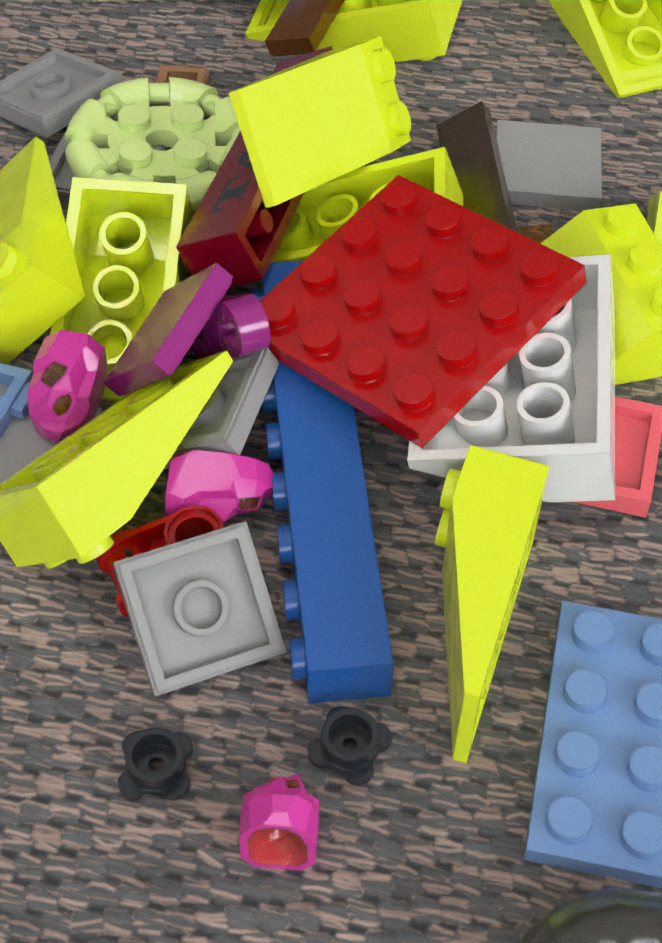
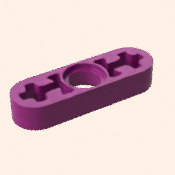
(234, 326)

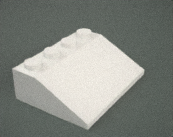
(548, 401)

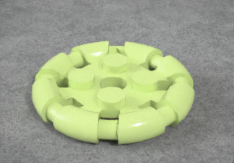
(124, 148)

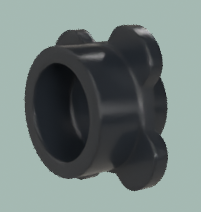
(354, 725)
(150, 745)

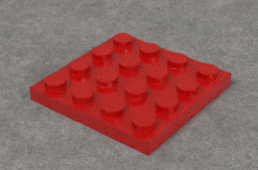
(415, 307)

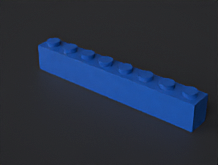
(327, 537)

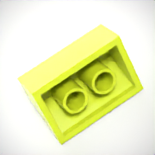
(636, 281)

